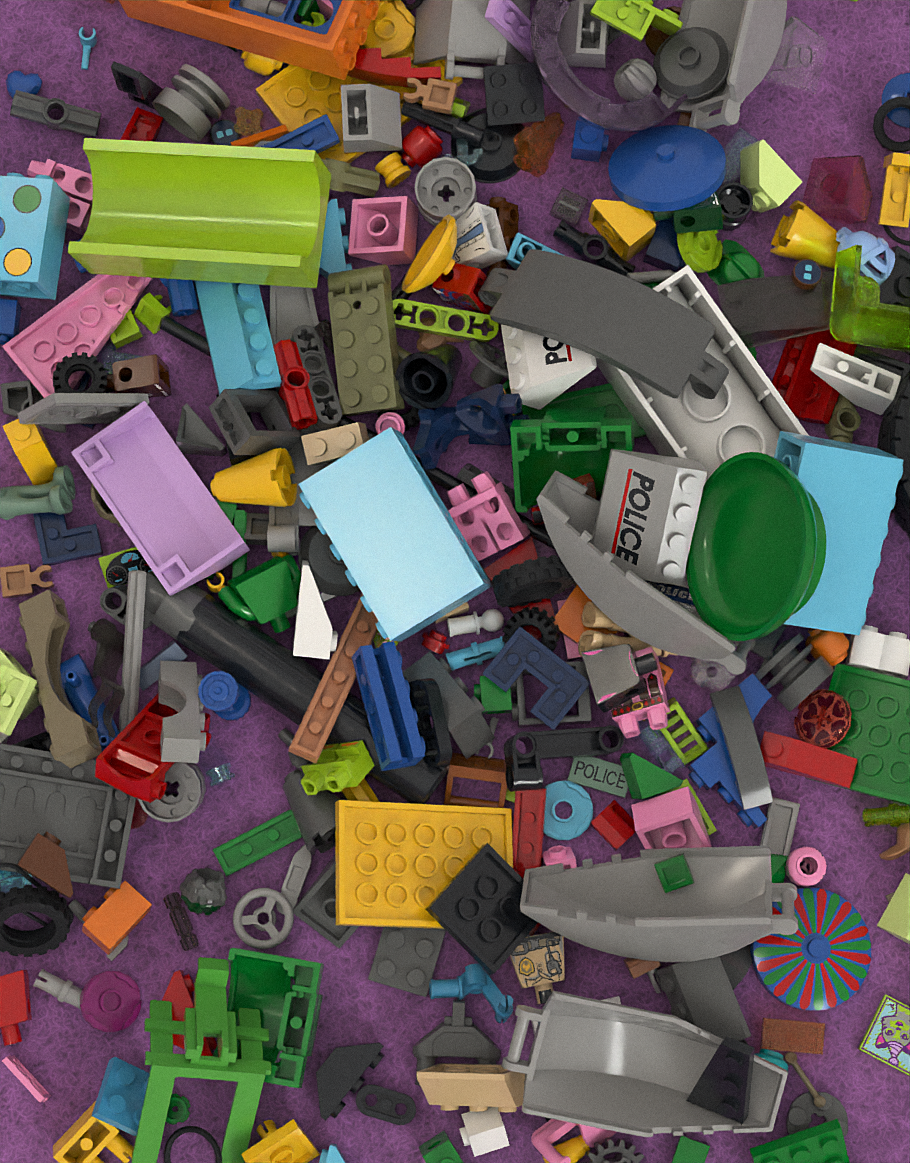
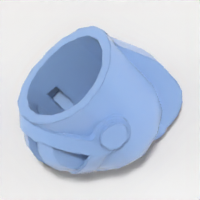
(871, 250)

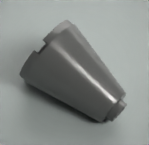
(312, 813)

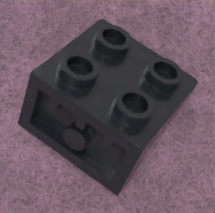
(513, 94)

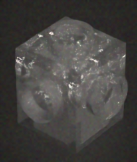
(713, 678)

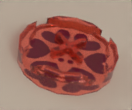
(823, 718)

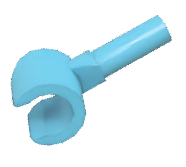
(87, 44)

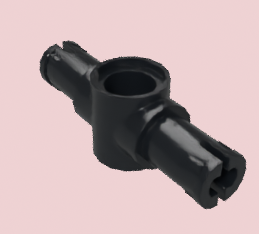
(582, 241)

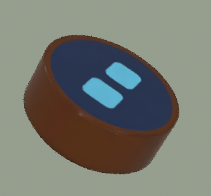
(806, 274)

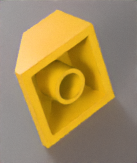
(623, 226)

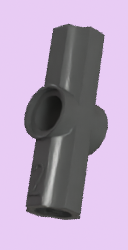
(36, 109)

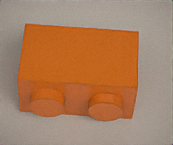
(115, 917)

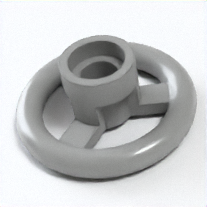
(276, 936)

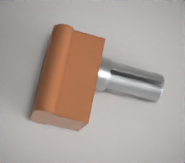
(639, 967)

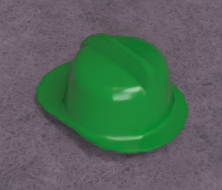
(735, 265)

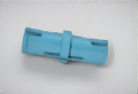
(475, 653)

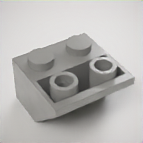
(583, 36)
(370, 118)

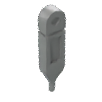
(296, 877)

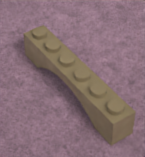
(46, 626)

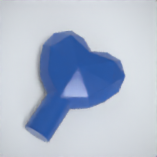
(27, 83)

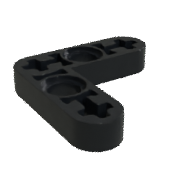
(427, 702)

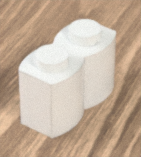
(880, 652)

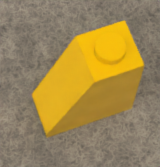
(31, 451)

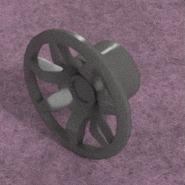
(489, 368)

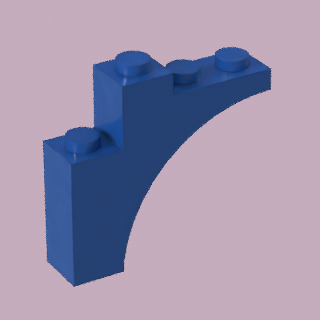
(715, 763)

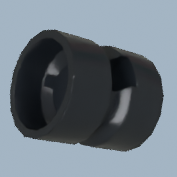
(736, 202)

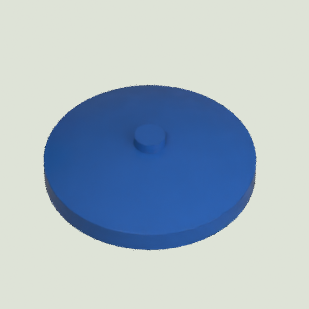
(667, 168)

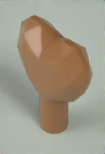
(431, 340)

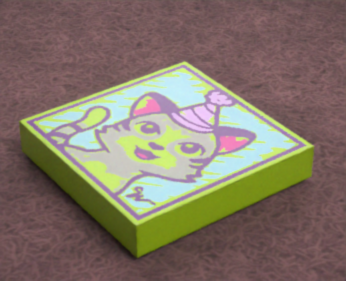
(889, 1035)

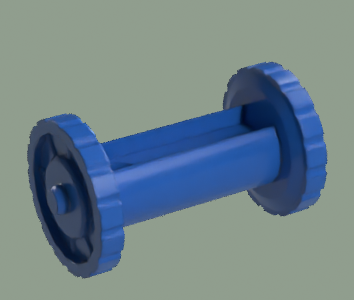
(224, 695)

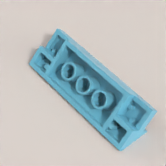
(237, 335)

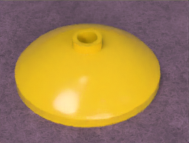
(433, 257)

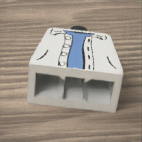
(479, 238)

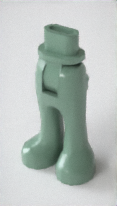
(43, 498)

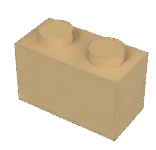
(333, 443)

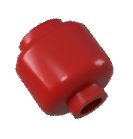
(421, 146)

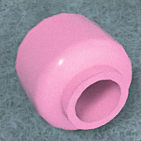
(816, 864)

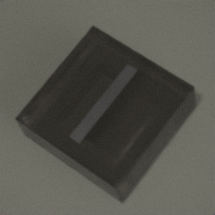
(568, 207)

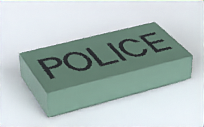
(599, 775)

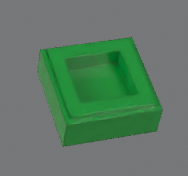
(674, 873)

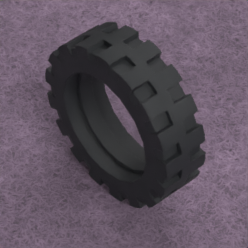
(531, 581)
(37, 940)

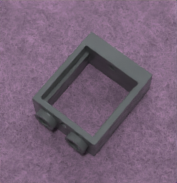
(244, 439)
(583, 703)

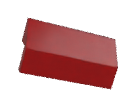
(802, 389)

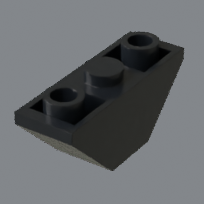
(343, 1073)

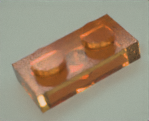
(792, 1036)

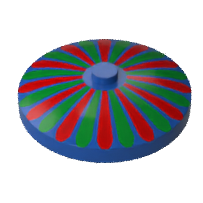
(821, 960)

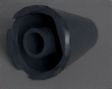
(429, 376)

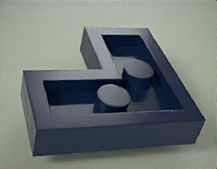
(63, 544)

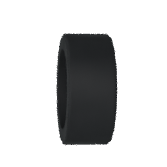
(879, 117)

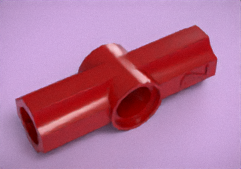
(296, 398)

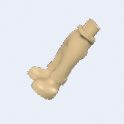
(591, 640)

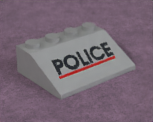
(649, 513)

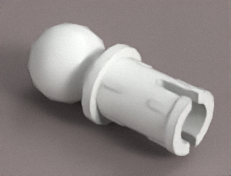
(491, 620)

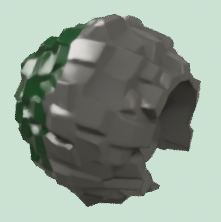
(204, 891)

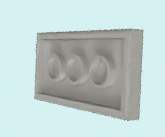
(81, 408)

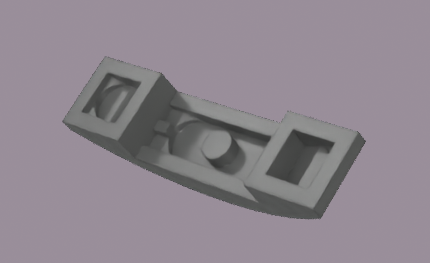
(742, 747)

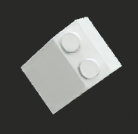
(313, 626)

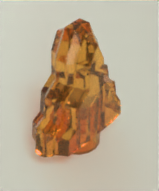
(537, 144)

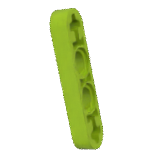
(442, 316)

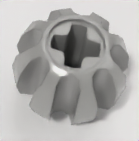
(635, 79)

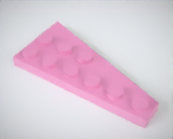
(72, 326)

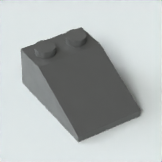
(319, 907)

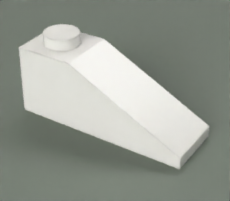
(856, 379)

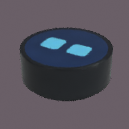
(223, 133)

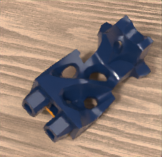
(485, 423)

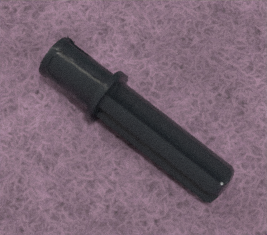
(455, 127)

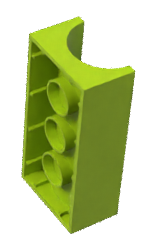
(205, 212)

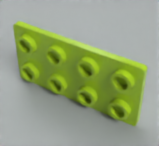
(635, 17)

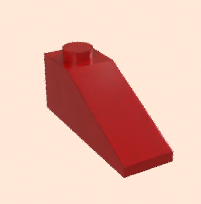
(807, 760)

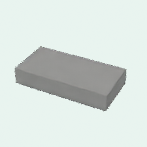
(780, 826)

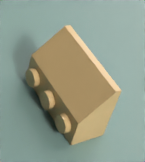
(472, 1086)

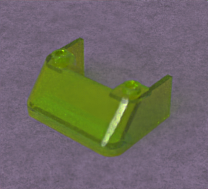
(856, 308)

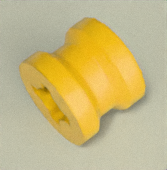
(393, 170)

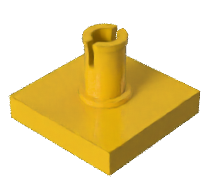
(281, 1145)

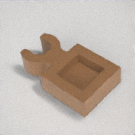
(436, 95)
(19, 580)

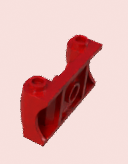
(134, 756)

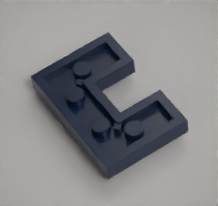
(563, 682)

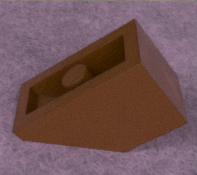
(47, 863)

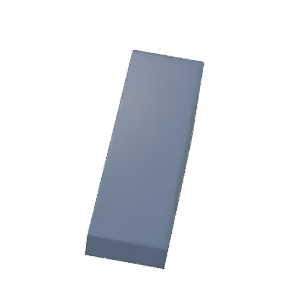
(150, 671)

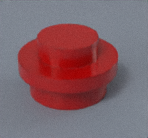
(435, 641)

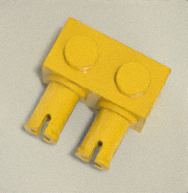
(88, 1138)

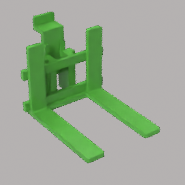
(206, 1019)

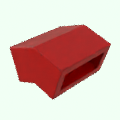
(614, 825)

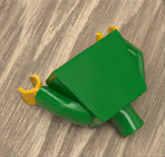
(263, 591)

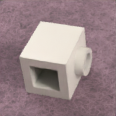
(484, 1131)

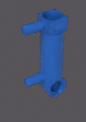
(80, 691)

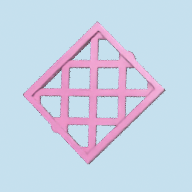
(26, 1078)

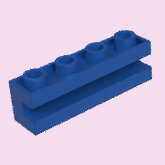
(388, 706)

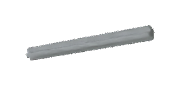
(132, 646)

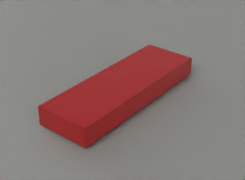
(528, 829)

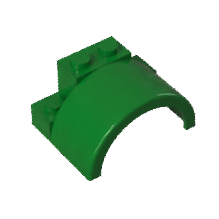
(564, 441)
(285, 1009)

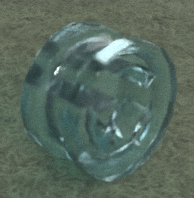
(220, 774)

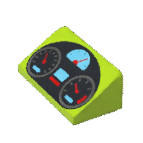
(119, 564)

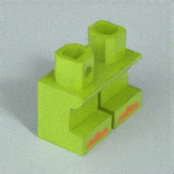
(337, 768)

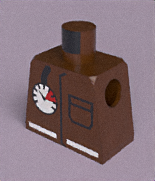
(140, 375)

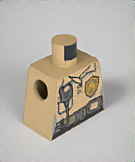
(539, 963)

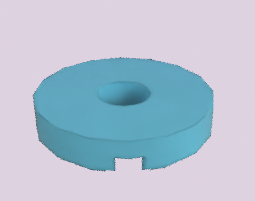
(581, 810)

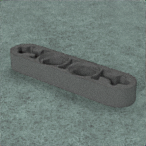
(318, 377)

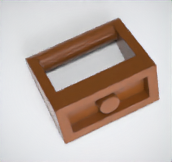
(479, 769)

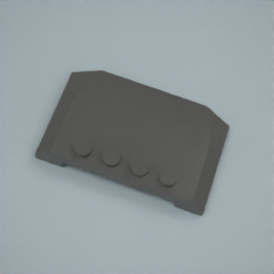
(69, 804)

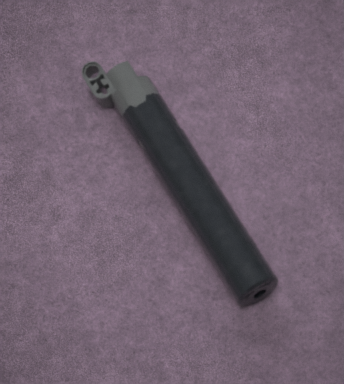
(266, 671)

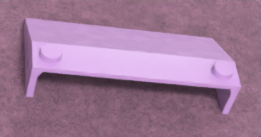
(159, 500)

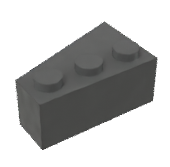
(462, 713)

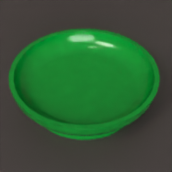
(754, 547)

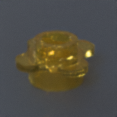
(244, 128)

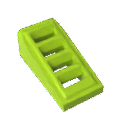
(695, 751)

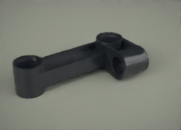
(525, 771)

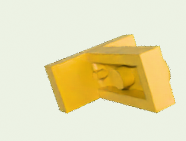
(896, 191)

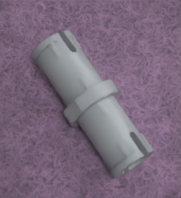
(59, 988)

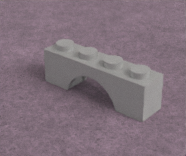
(181, 733)

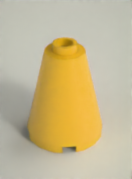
(805, 237)
(258, 481)

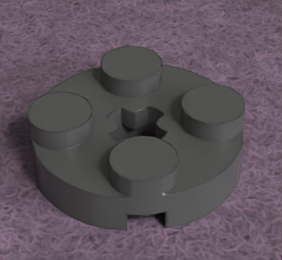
(803, 1107)

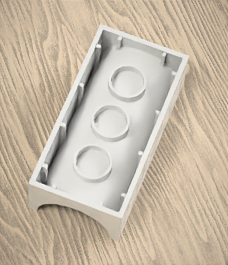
(737, 421)

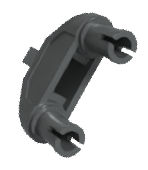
(455, 1038)

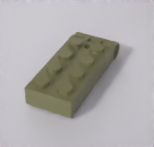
(364, 340)

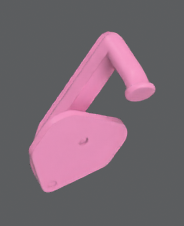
(554, 1129)

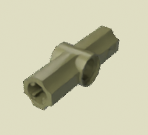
(351, 178)

